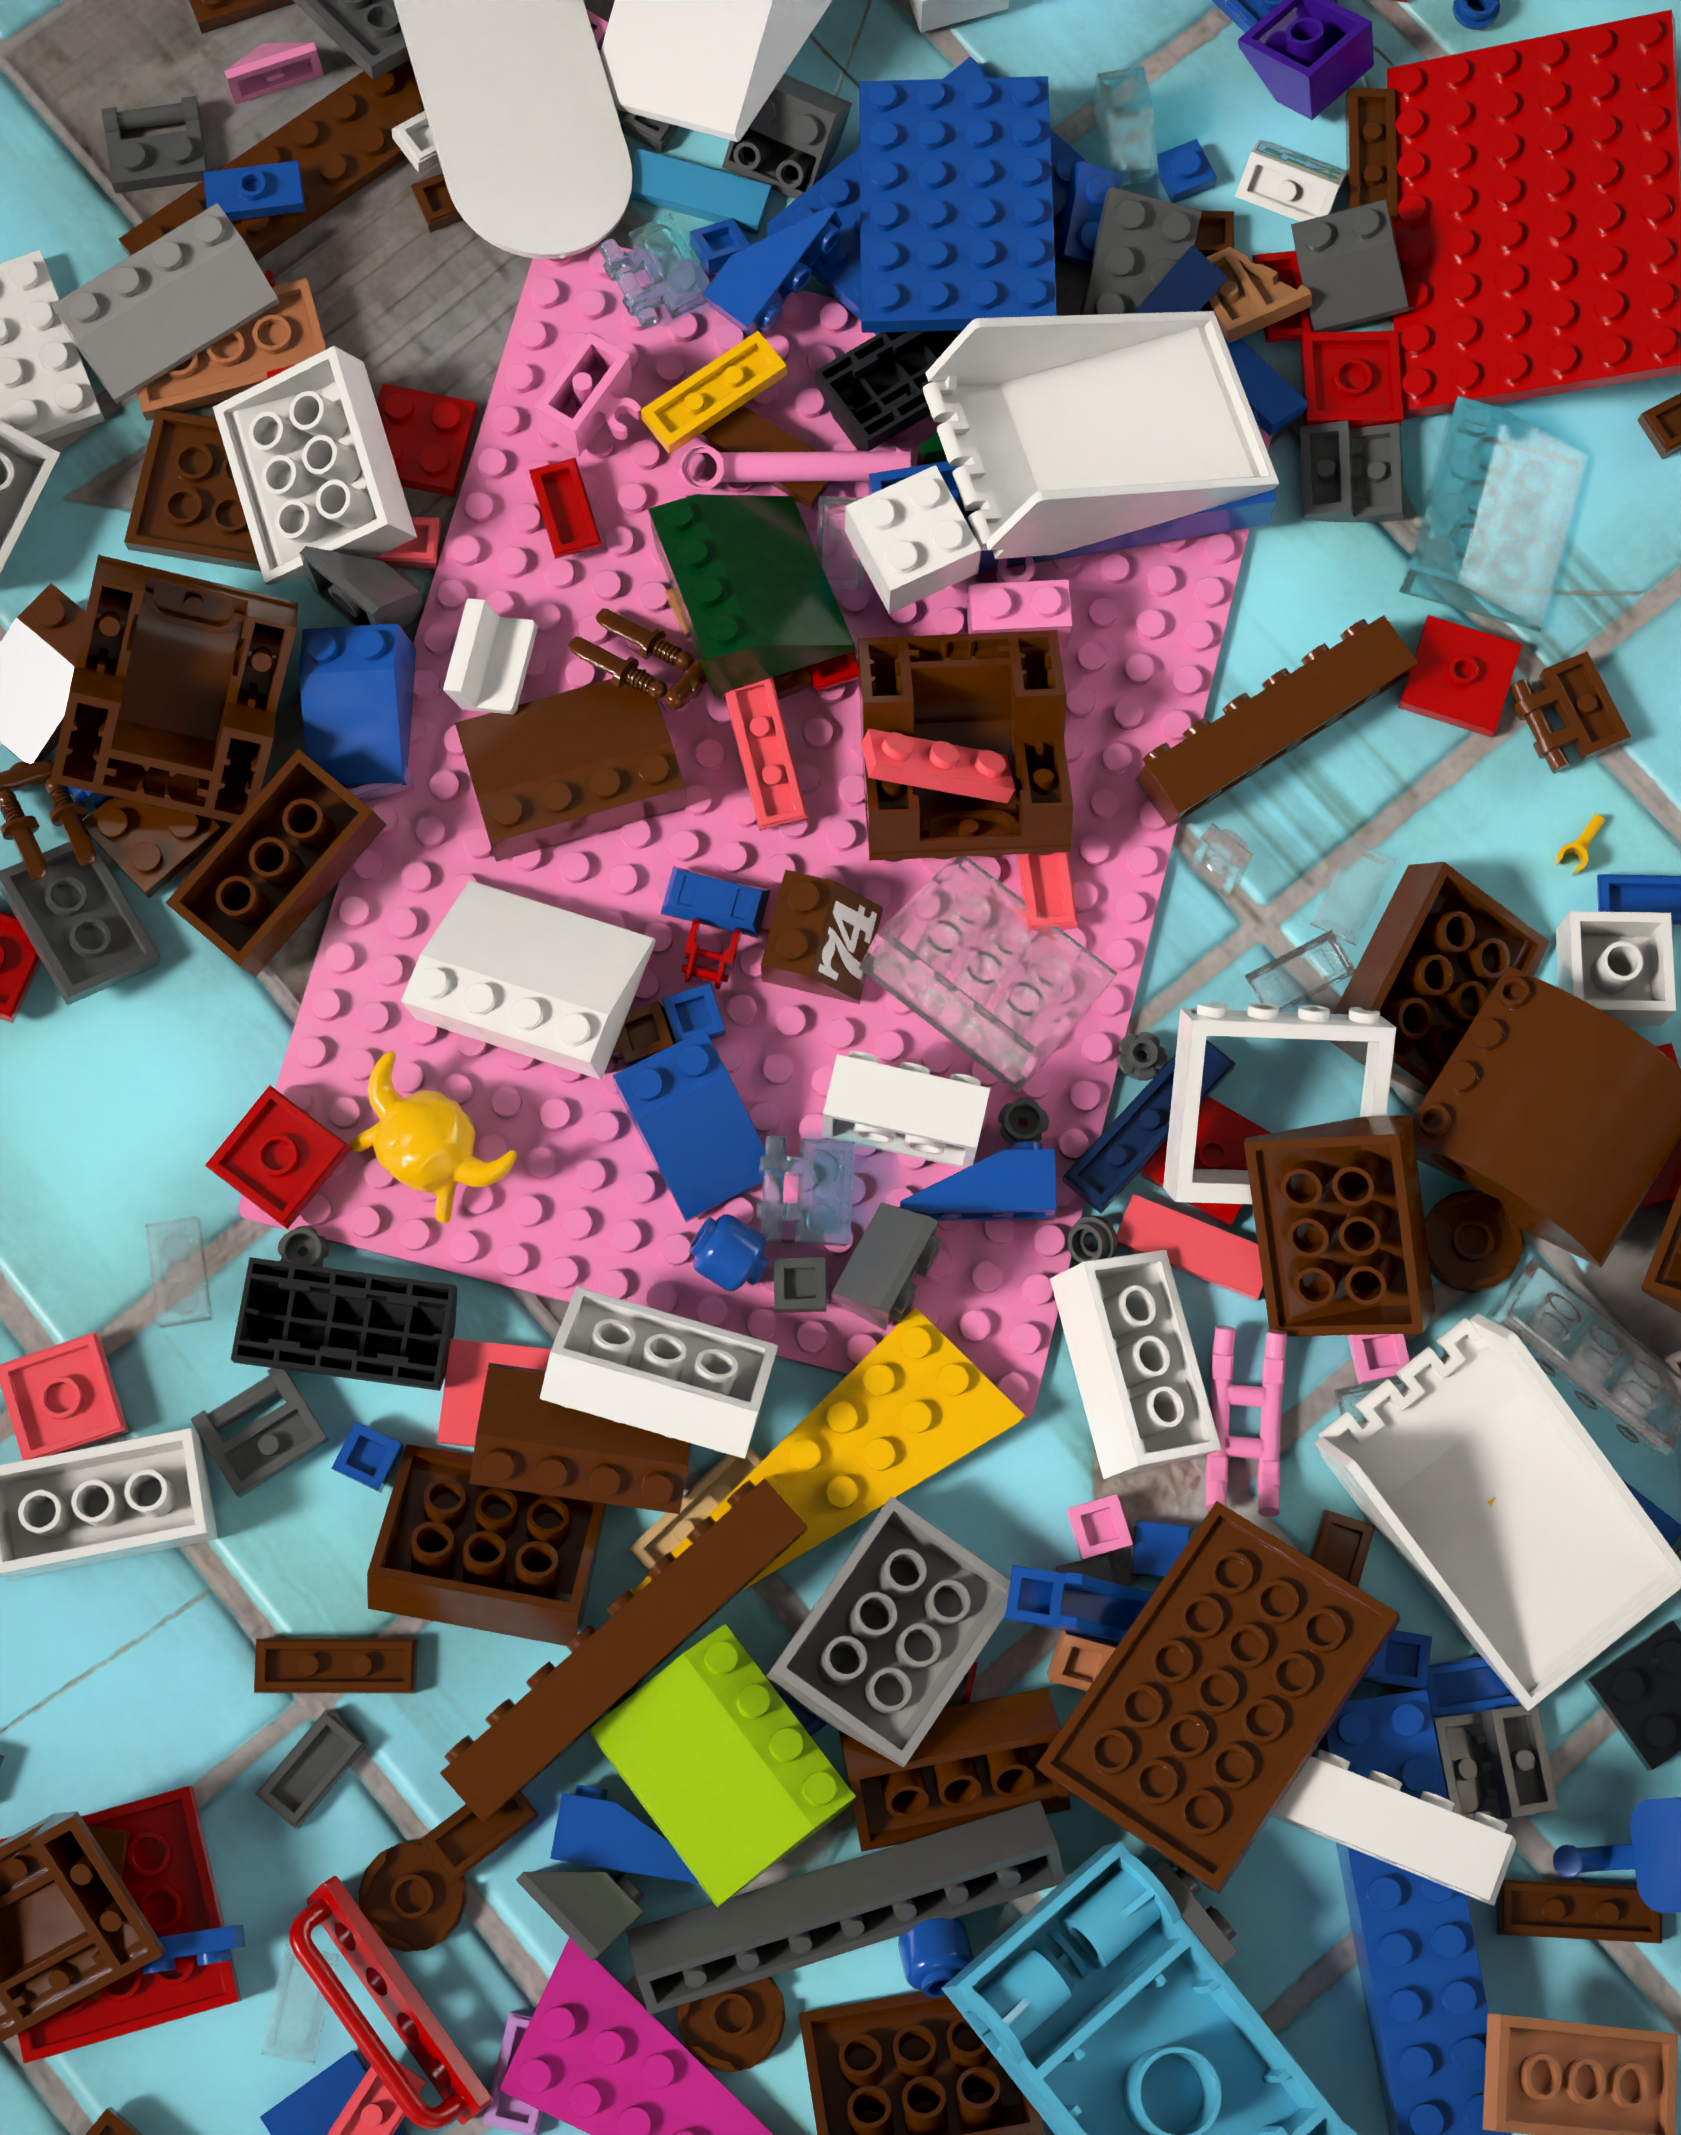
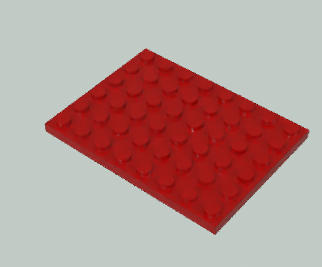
(1539, 215)

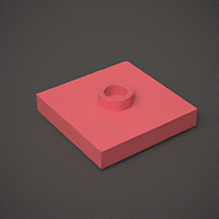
(466, 1383)
(62, 1398)

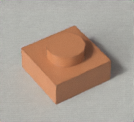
(1078, 1659)

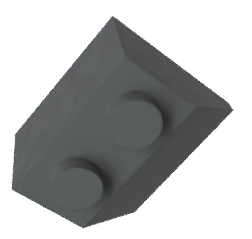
(1350, 266)

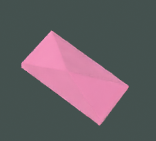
(272, 69)

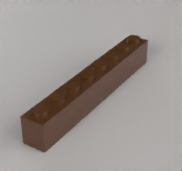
(623, 1651)

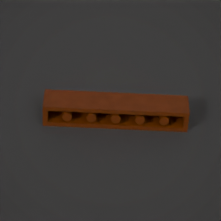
(1275, 720)

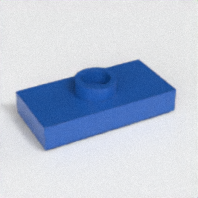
(256, 190)

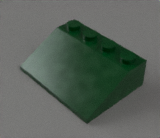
(748, 586)

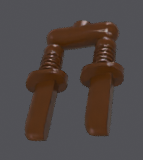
(627, 671)
(21, 827)

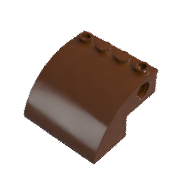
(174, 690)
(976, 694)
(1553, 1114)

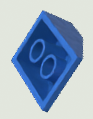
(358, 701)
(693, 1124)

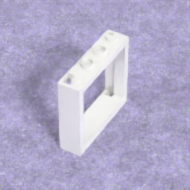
(1259, 1021)

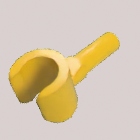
(1582, 843)

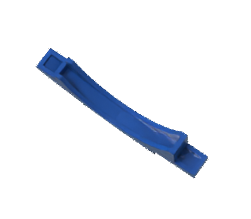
(1108, 1610)

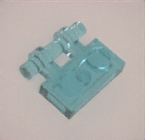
(668, 263)
(823, 1191)

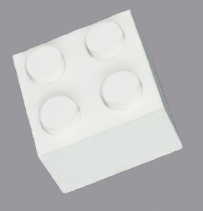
(912, 539)
(1619, 964)

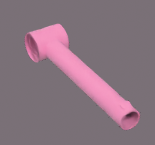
(794, 465)

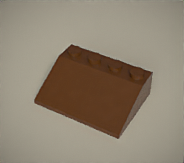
(570, 767)
(1435, 967)
(1341, 1228)
(483, 1552)
(908, 2071)

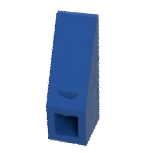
(764, 274)

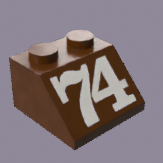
(819, 937)

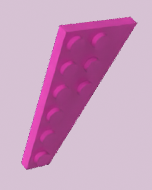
(614, 2067)

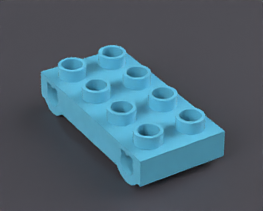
(1128, 2020)

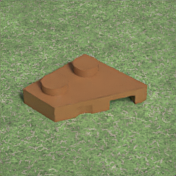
(1251, 296)

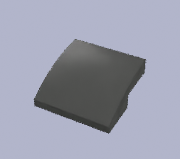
(1352, 472)
(1496, 1763)

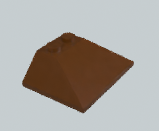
(63, 1922)

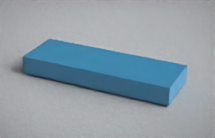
(698, 190)

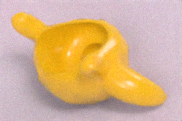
(425, 1141)

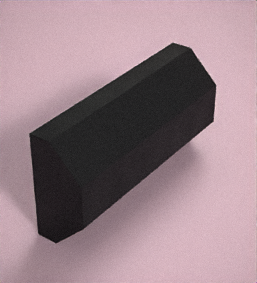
(880, 384)
(345, 1324)

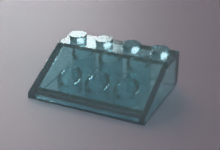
(1494, 516)

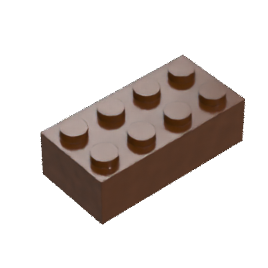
(276, 863)

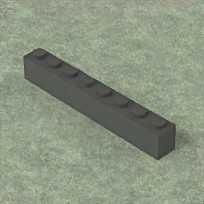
(844, 1907)

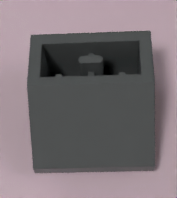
(790, 138)
(885, 1263)

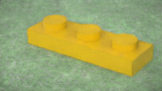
(713, 392)

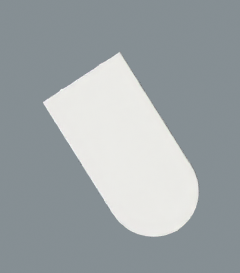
(521, 120)

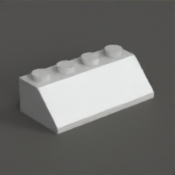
(1134, 1363)
(658, 1372)

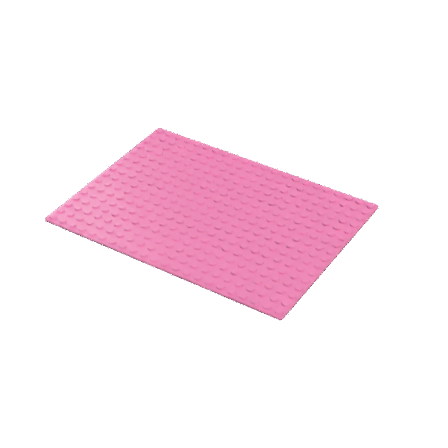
(584, 1188)

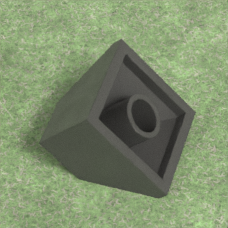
(363, 588)
(586, 1905)

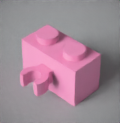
(587, 395)
(1020, 604)

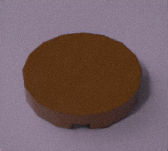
(1459, 1253)
(426, 1892)
(734, 2026)

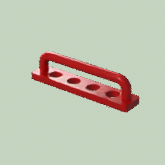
(397, 1999)

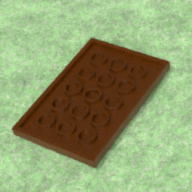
(1218, 1695)

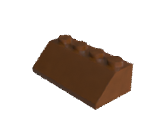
(569, 1452)
(966, 1768)

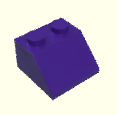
(1309, 52)

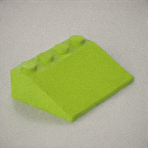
(722, 1765)

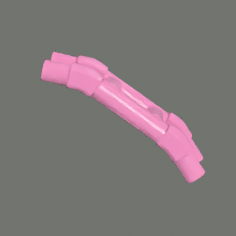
(1268, 1398)

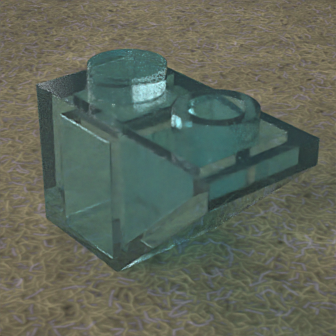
(1126, 124)

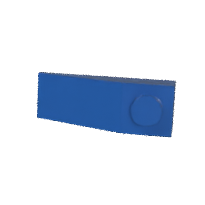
(999, 1188)
(611, 1837)

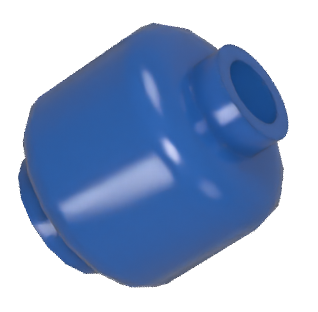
(729, 1252)
(934, 1954)

